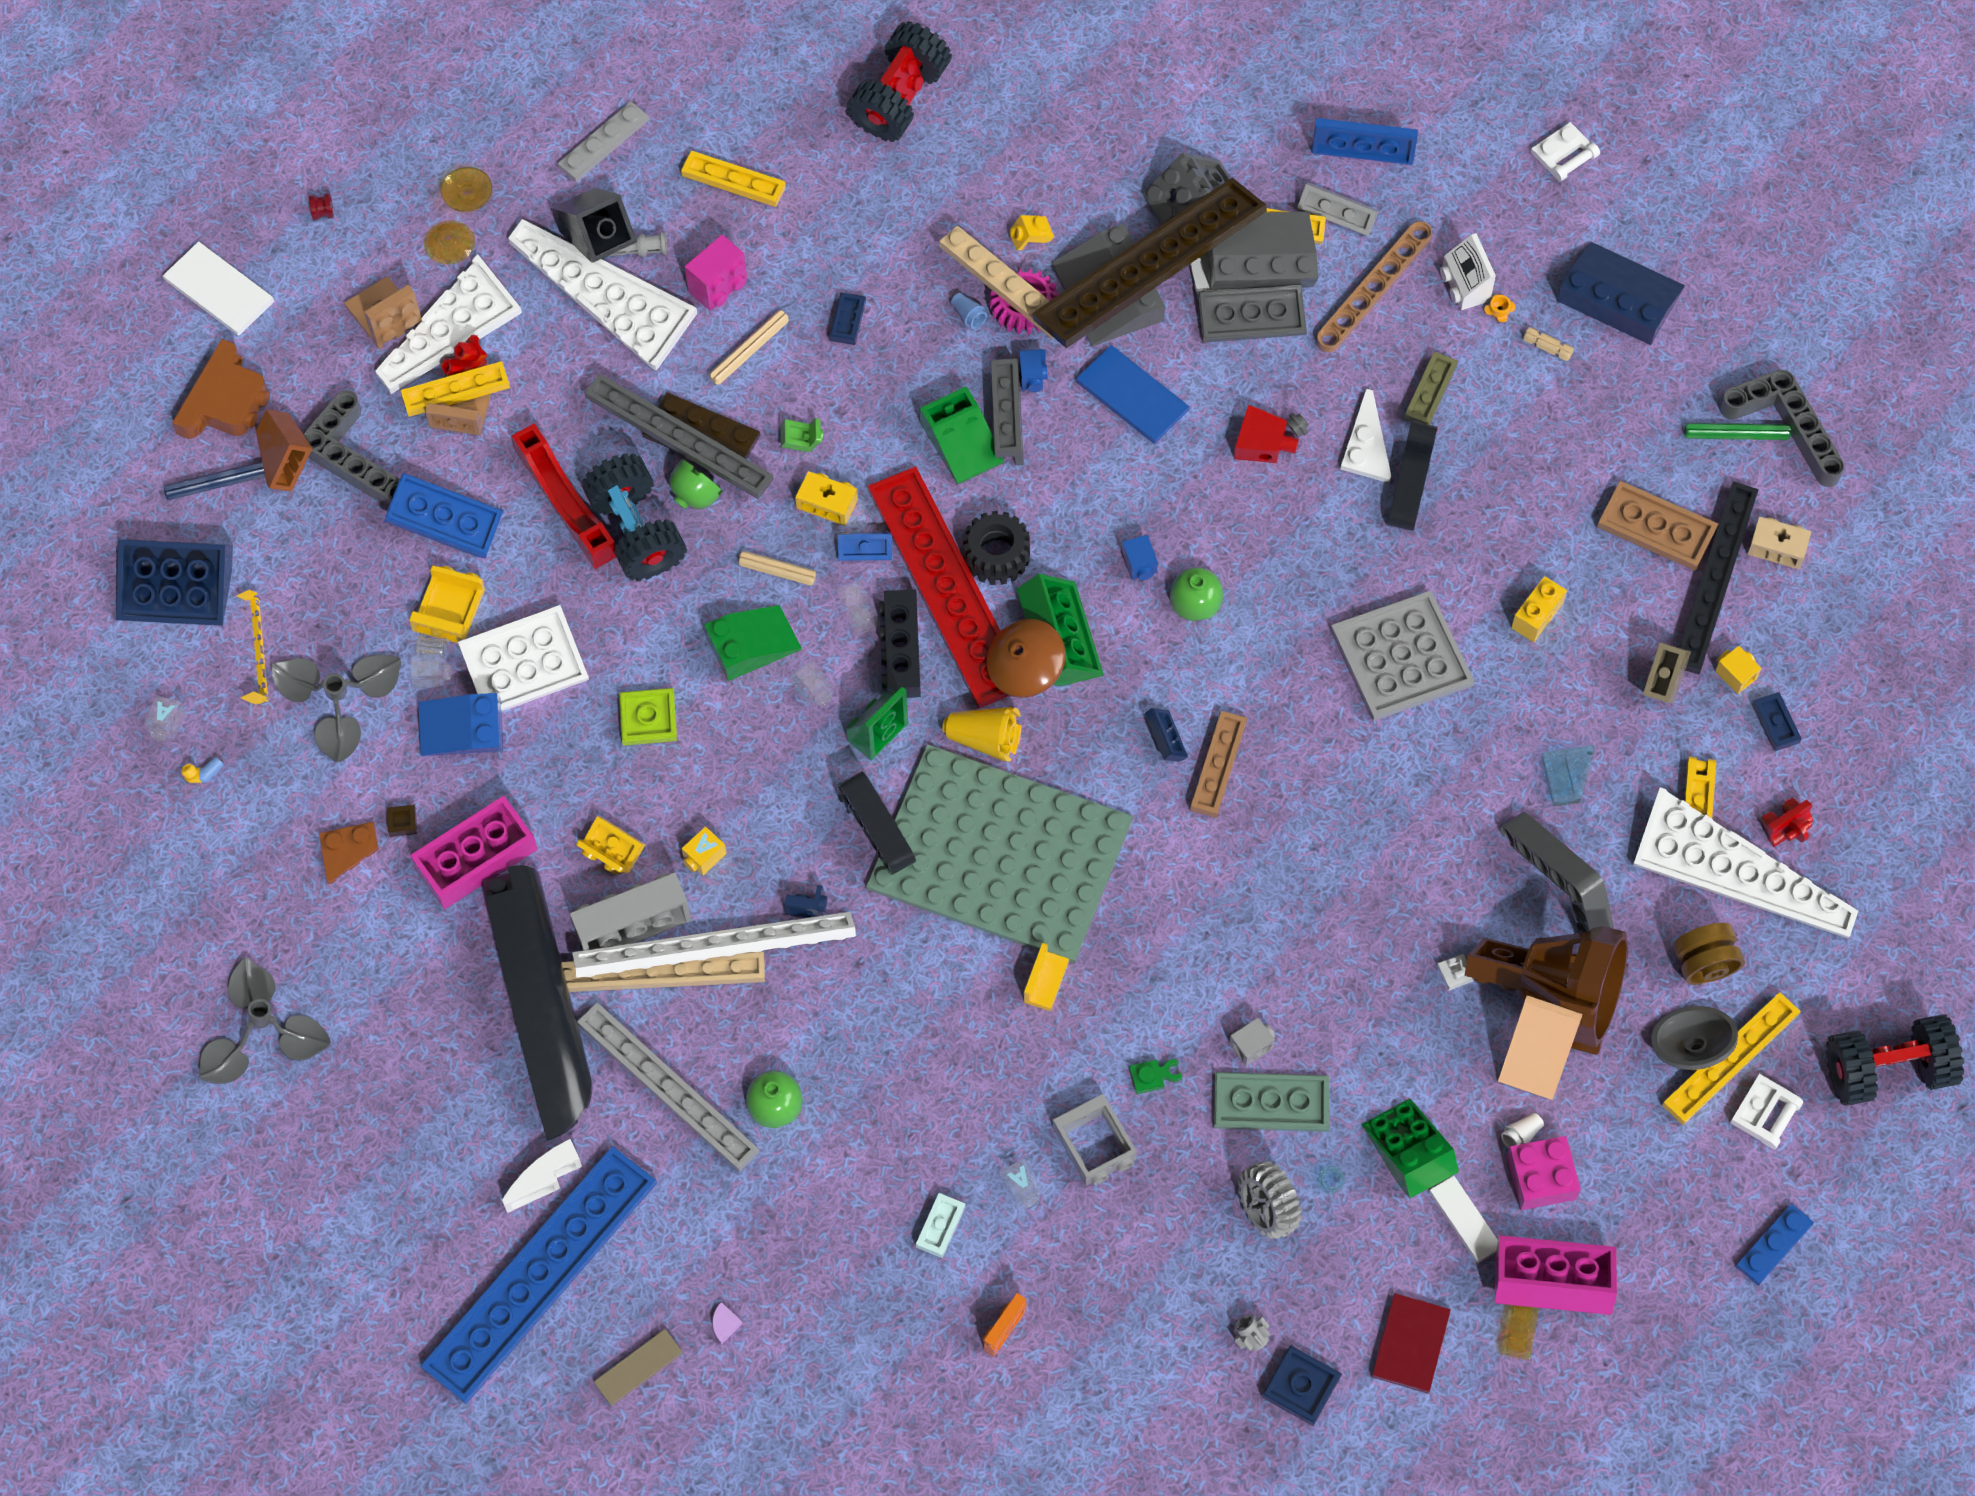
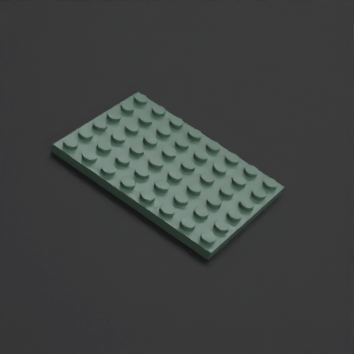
(1003, 853)

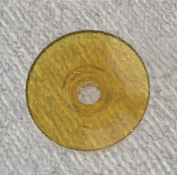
(466, 180)
(451, 250)

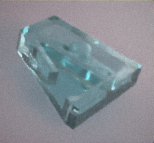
(1567, 773)

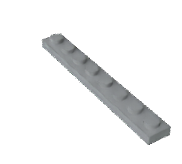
(668, 1087)

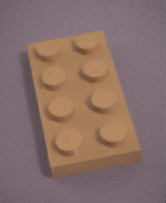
(1657, 525)

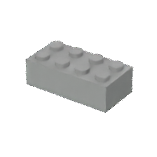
(632, 914)

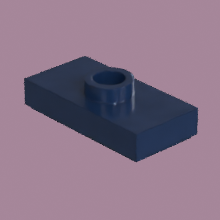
(847, 318)
(1166, 735)

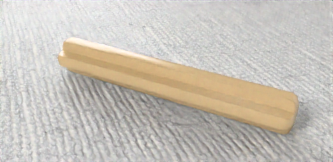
(748, 347)

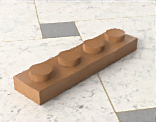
(1218, 764)

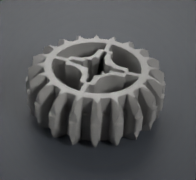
(1269, 1199)

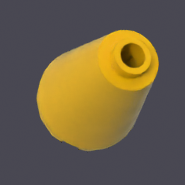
(985, 730)

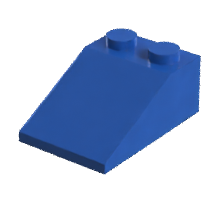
(461, 725)

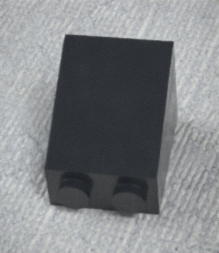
(595, 223)

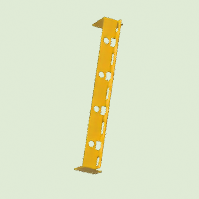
(253, 697)

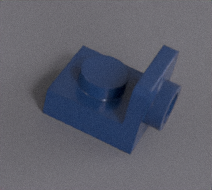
(805, 907)

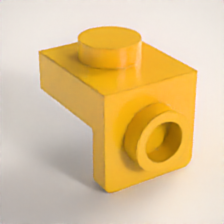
(1030, 229)

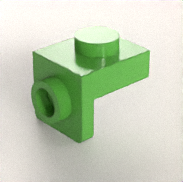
(801, 435)

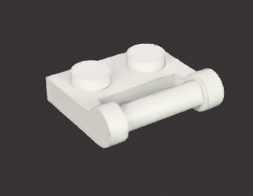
(1560, 146)
(1759, 1105)

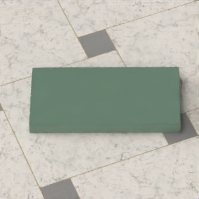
(1271, 1102)

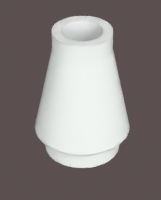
(1522, 1130)

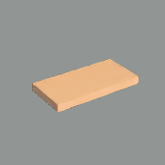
(1540, 1047)

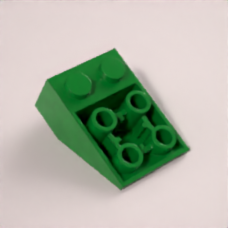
(960, 435)
(1411, 1148)

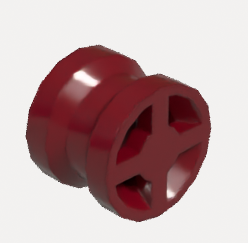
(321, 206)

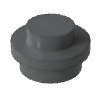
(1297, 424)

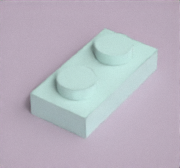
(940, 1225)

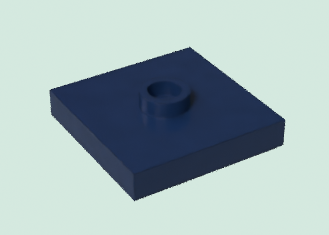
(1301, 1385)

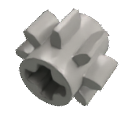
(1251, 1332)

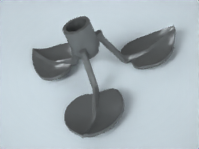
(336, 736)
(254, 988)

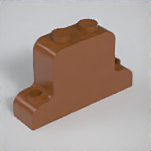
(223, 396)

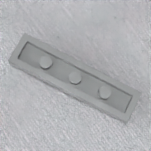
(603, 141)

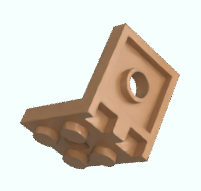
(385, 311)

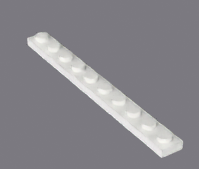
(713, 944)

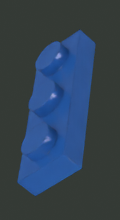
(1774, 1244)

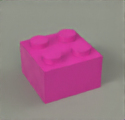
(716, 273)
(1543, 1173)

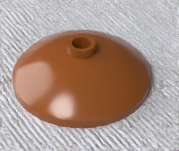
(1035, 667)

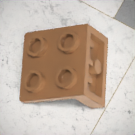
(460, 417)

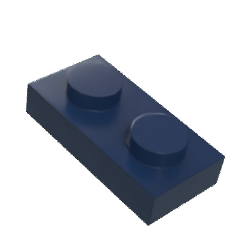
(1777, 721)

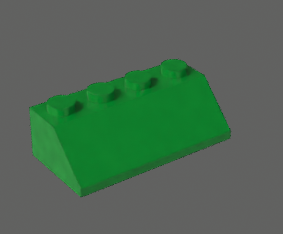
(1060, 606)

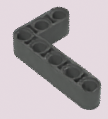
(1803, 416)
(350, 460)
(1563, 868)

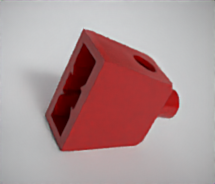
(1263, 437)

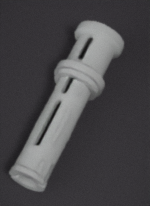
(646, 245)

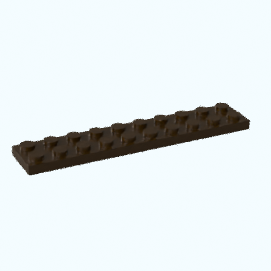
(1149, 262)

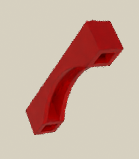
(553, 482)

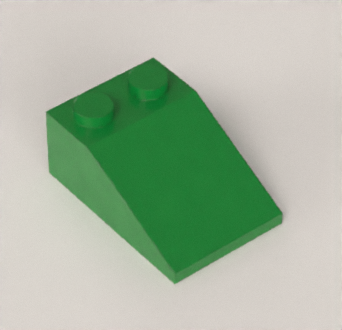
(751, 639)
(879, 723)

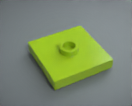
(648, 716)

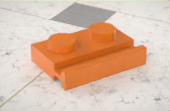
(1009, 1317)

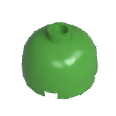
(692, 487)
(1196, 594)
(774, 1099)

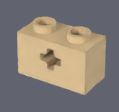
(1767, 547)

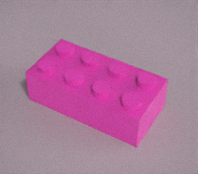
(473, 852)
(1555, 1275)

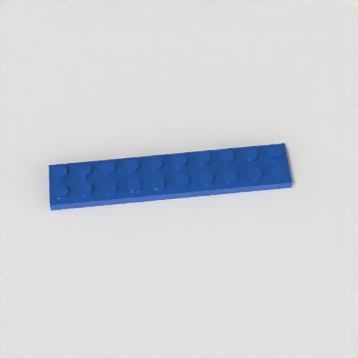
(538, 1275)

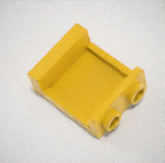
(448, 604)

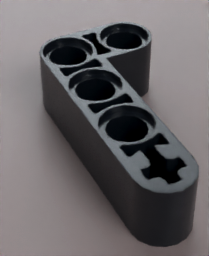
(1412, 475)
(876, 822)

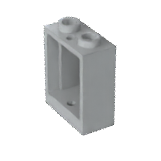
(1083, 1115)

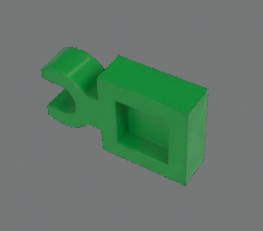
(1150, 1076)

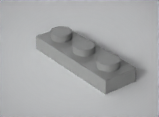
(1338, 209)

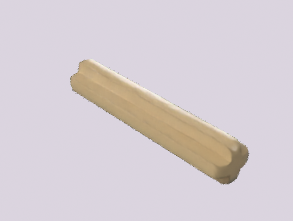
(777, 568)

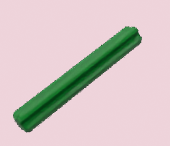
(1737, 431)

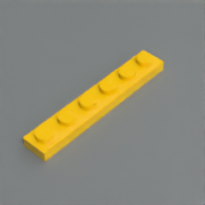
(1751, 1041)

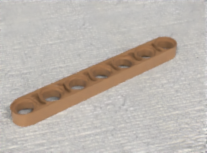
(1378, 276)

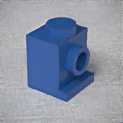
(1033, 369)

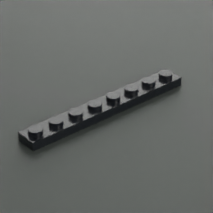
(1717, 574)

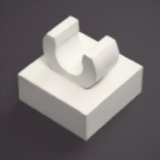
(1454, 971)

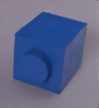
(1139, 557)

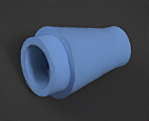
(971, 313)

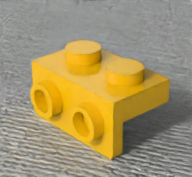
(611, 846)

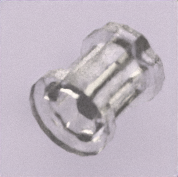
(430, 646)

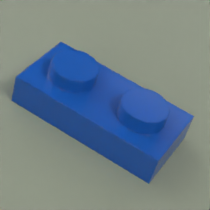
(864, 546)

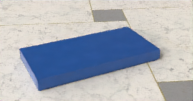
(1364, 141)
(1132, 394)
(443, 516)

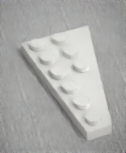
(471, 307)

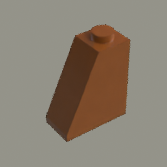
(281, 449)

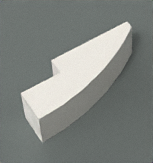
(542, 1176)

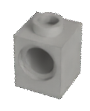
(1252, 1041)

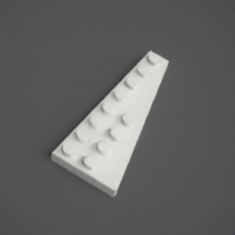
(625, 305)
(1708, 856)

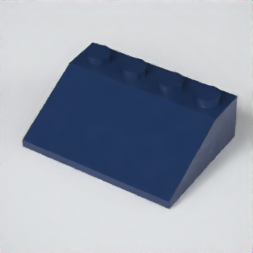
(1620, 293)
(173, 581)

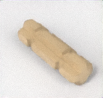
(1548, 343)

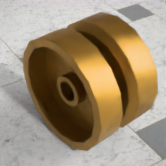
(1709, 953)

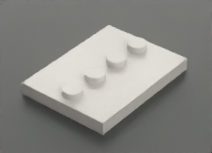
(524, 658)

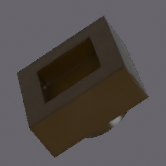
(402, 820)

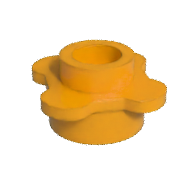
(1503, 302)

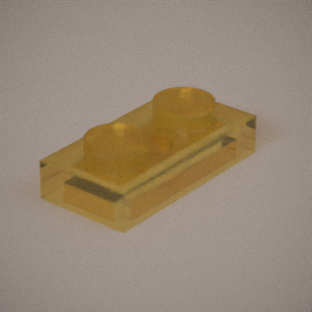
(1519, 1332)

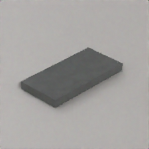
(1251, 313)

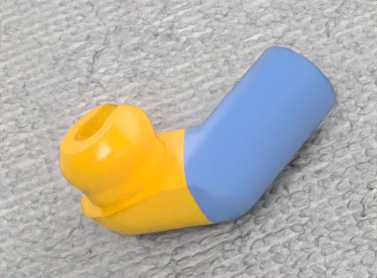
(201, 774)

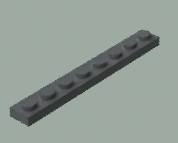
(679, 436)

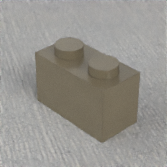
(1666, 673)

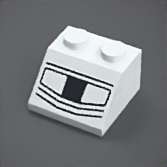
(1468, 273)

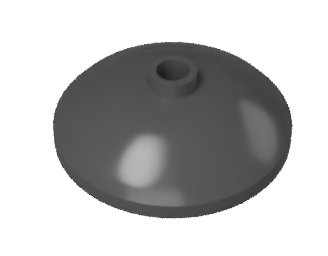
(1694, 1037)

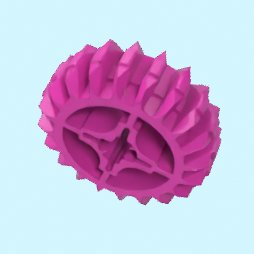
(1008, 315)

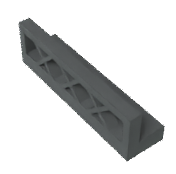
(1007, 409)

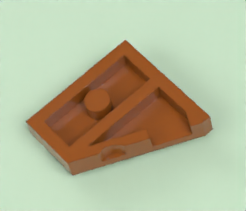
(346, 848)

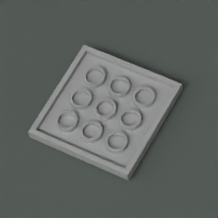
(1402, 655)

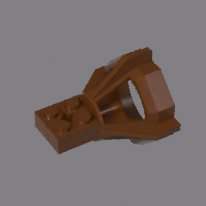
(1550, 972)

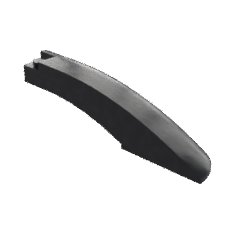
(539, 998)

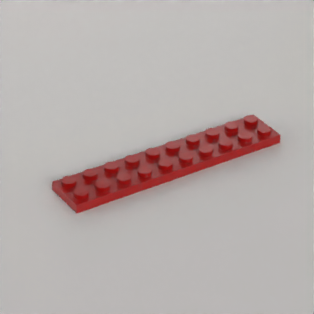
(940, 577)

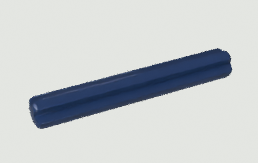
(214, 481)

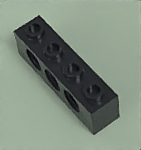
(900, 605)

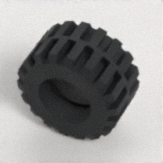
(996, 566)

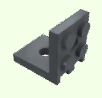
(1191, 178)

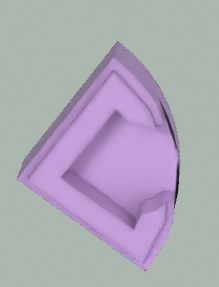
(724, 1323)

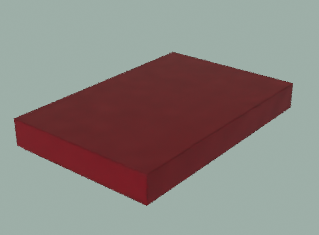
(1411, 1343)

